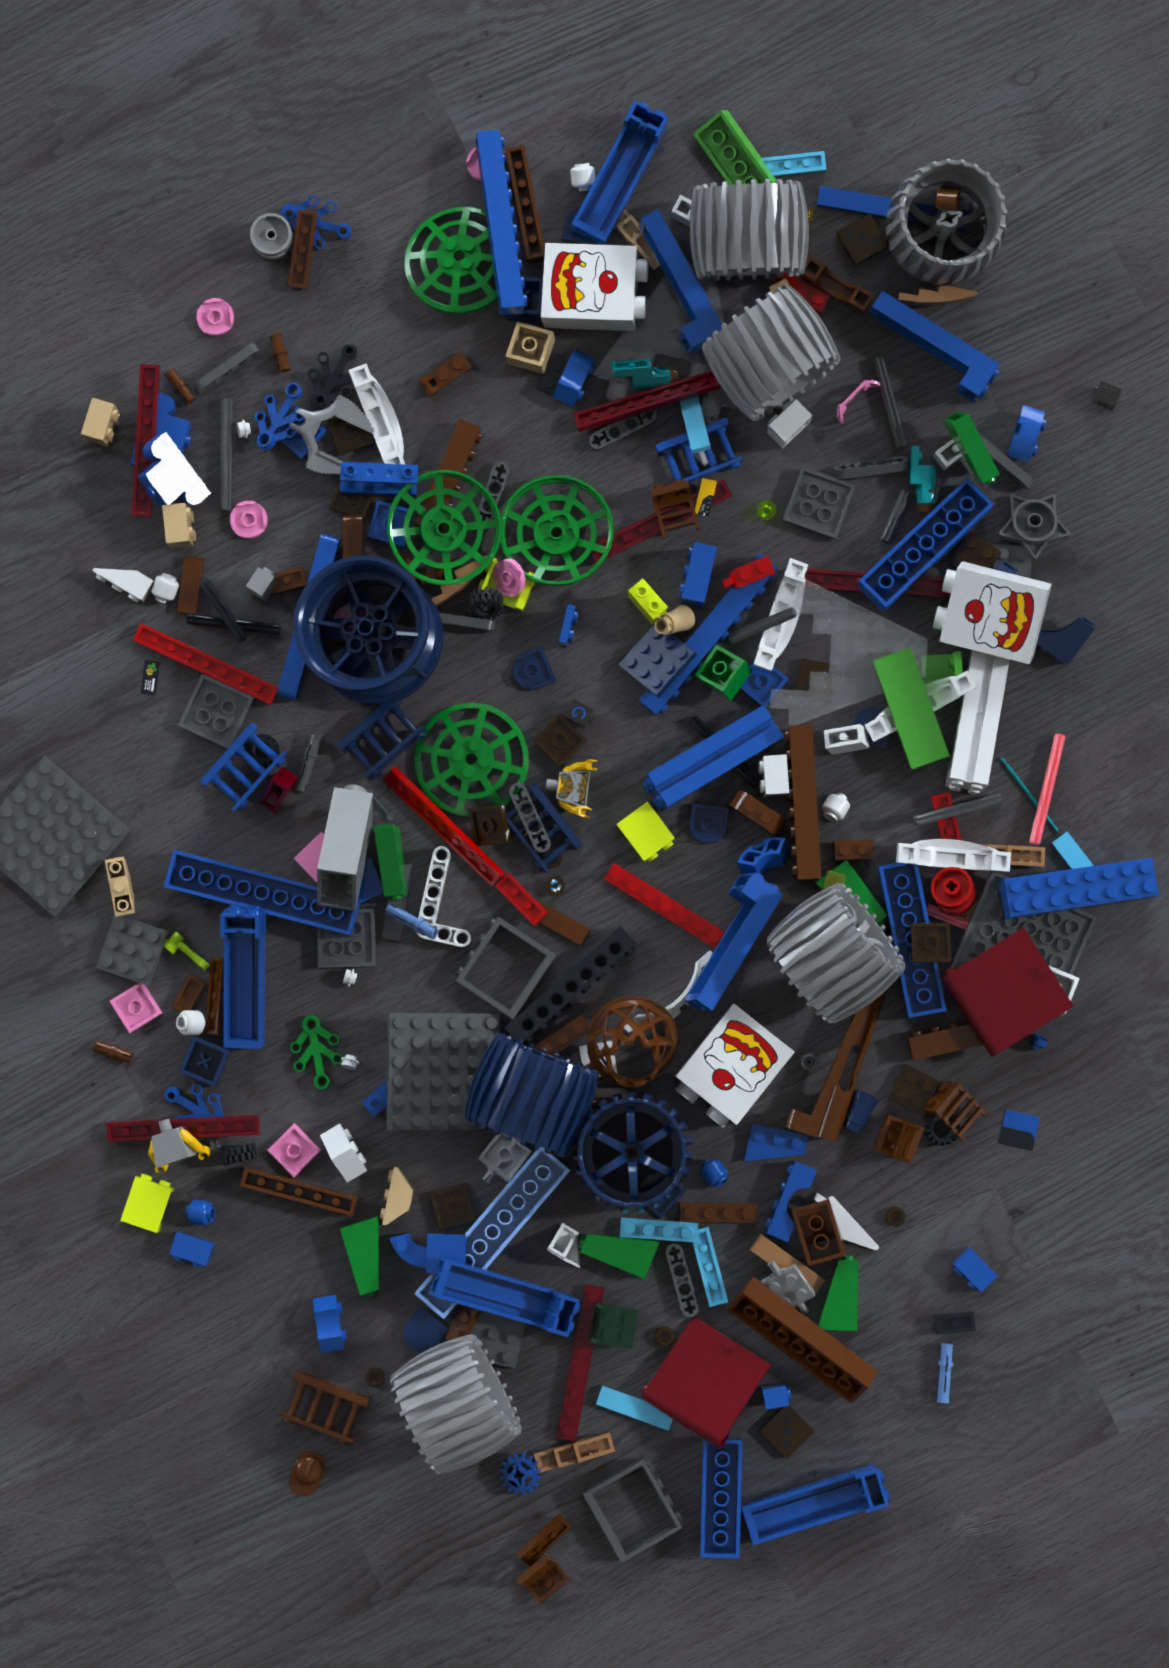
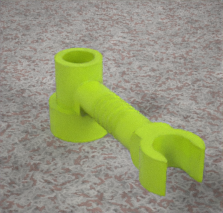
(175, 943)

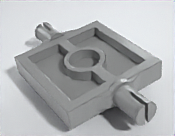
(503, 1157)
(789, 1285)

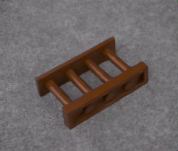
(322, 1387)

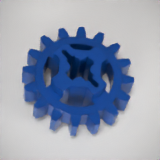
(520, 1466)

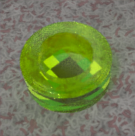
(766, 510)

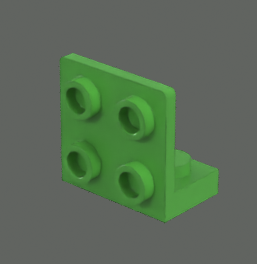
(942, 666)

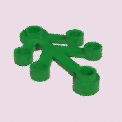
(315, 1048)

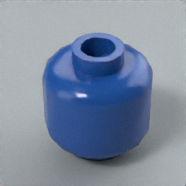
(714, 1173)
(200, 1212)

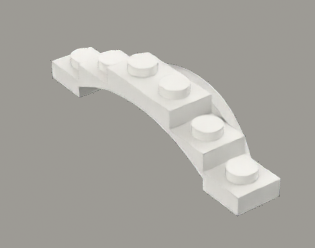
(381, 415)
(776, 638)
(940, 694)
(953, 853)
(674, 1007)

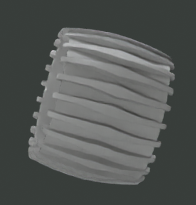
(749, 229)
(933, 269)
(770, 352)
(835, 953)
(455, 1404)

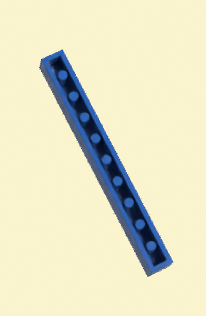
(500, 223)
(707, 635)

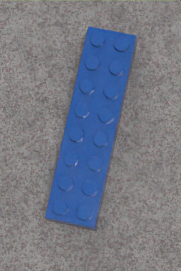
(925, 545)
(1078, 888)
(905, 906)

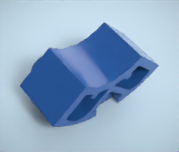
(574, 378)
(1026, 433)
(766, 855)
(409, 1249)
(328, 1323)

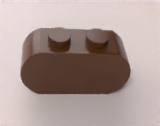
(757, 813)

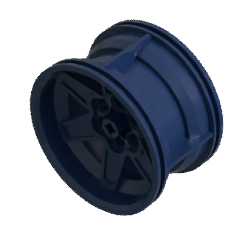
(312, 626)

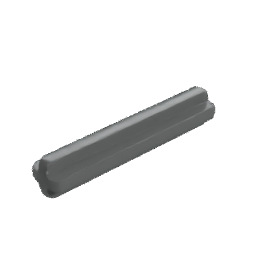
(895, 515)

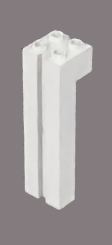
(978, 724)

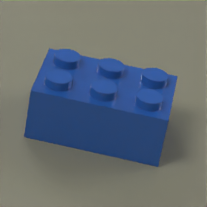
(697, 574)

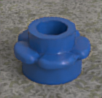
(1038, 1041)

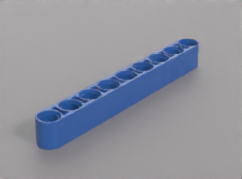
(295, 665)

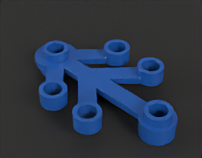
(320, 223)
(278, 420)
(199, 1111)

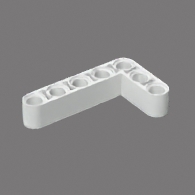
(435, 902)

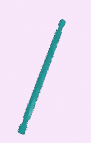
(1027, 791)

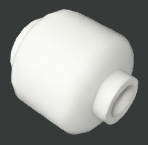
(582, 176)
(165, 587)
(835, 807)
(190, 1022)

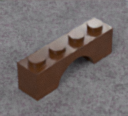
(848, 294)

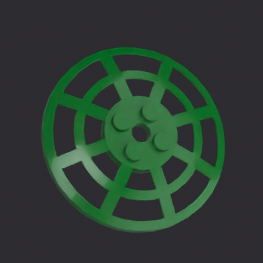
(449, 266)
(557, 520)
(456, 527)
(464, 747)

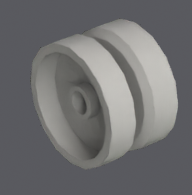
(261, 236)

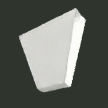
(566, 1245)

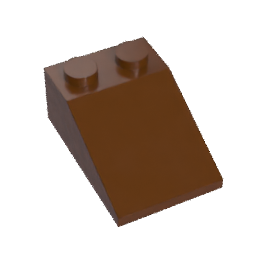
(819, 1232)

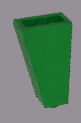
(971, 446)
(391, 860)
(858, 887)
(625, 1253)
(364, 1254)
(841, 1300)

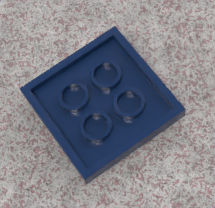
(657, 660)

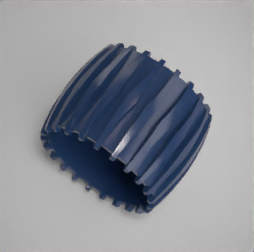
(531, 1095)
(673, 1174)

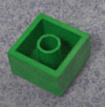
(723, 672)

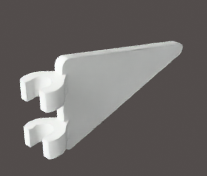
(848, 1226)

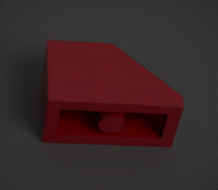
(278, 789)

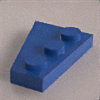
(773, 1143)

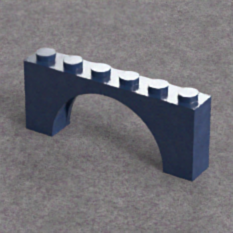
(1062, 642)

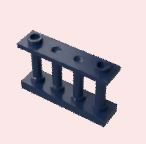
(363, 731)
(559, 826)

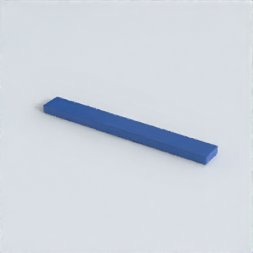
(868, 204)

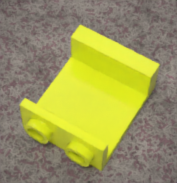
(647, 601)
(516, 602)
(646, 832)
(147, 1203)

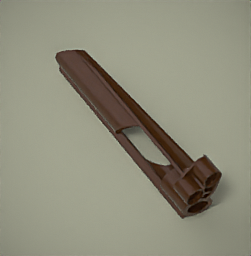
(833, 1102)

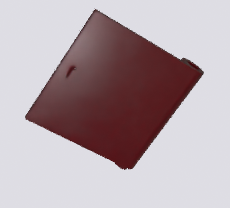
(1006, 993)
(705, 1383)

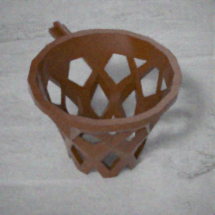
(615, 1006)

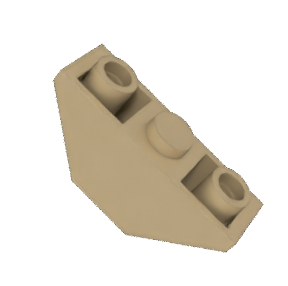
(120, 886)
(397, 1196)

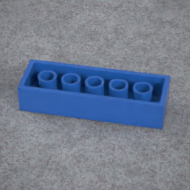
(721, 1499)

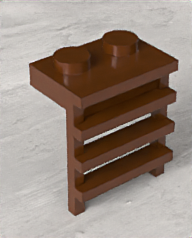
(671, 496)
(947, 1101)
(898, 1139)
(543, 1578)

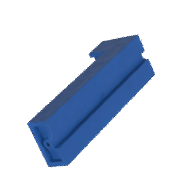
(620, 173)
(683, 281)
(937, 341)
(712, 758)
(758, 903)
(244, 976)
(505, 1296)
(816, 1503)

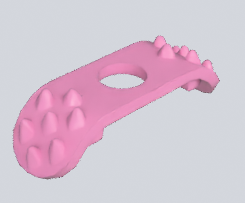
(866, 384)

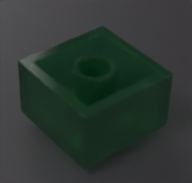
(613, 1325)

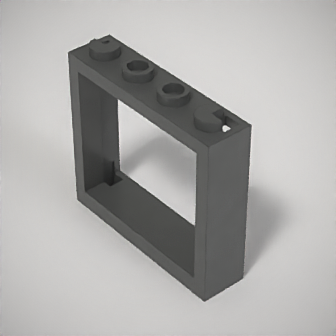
(482, 942)
(605, 1525)

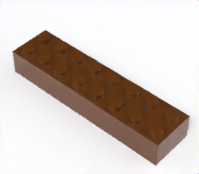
(803, 803)
(802, 1340)

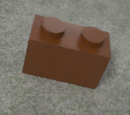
(853, 850)

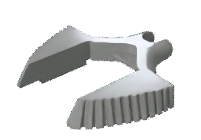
(341, 408)

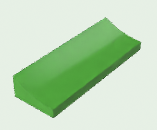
(732, 150)
(910, 708)

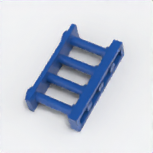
(682, 441)
(377, 478)
(225, 763)

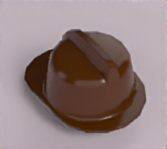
(307, 1473)

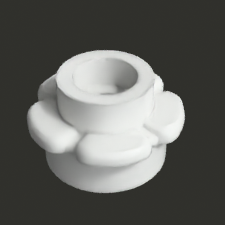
(243, 429)
(349, 977)
(349, 1062)

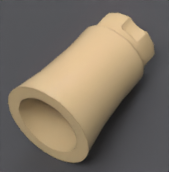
(677, 620)

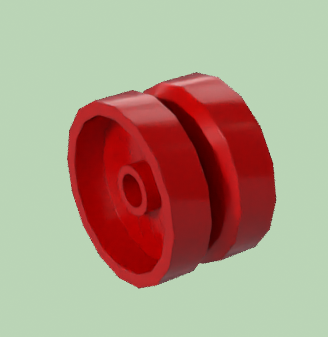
(953, 891)

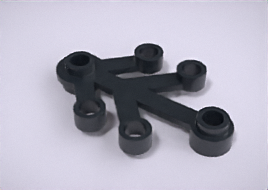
(332, 380)

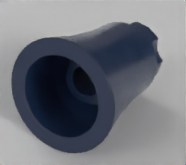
(859, 1110)

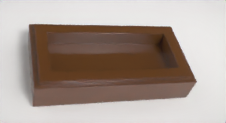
(189, 994)

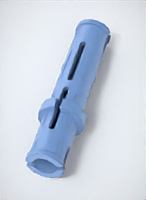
(417, 924)
(945, 1373)

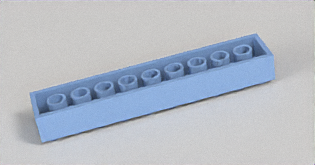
(504, 1218)

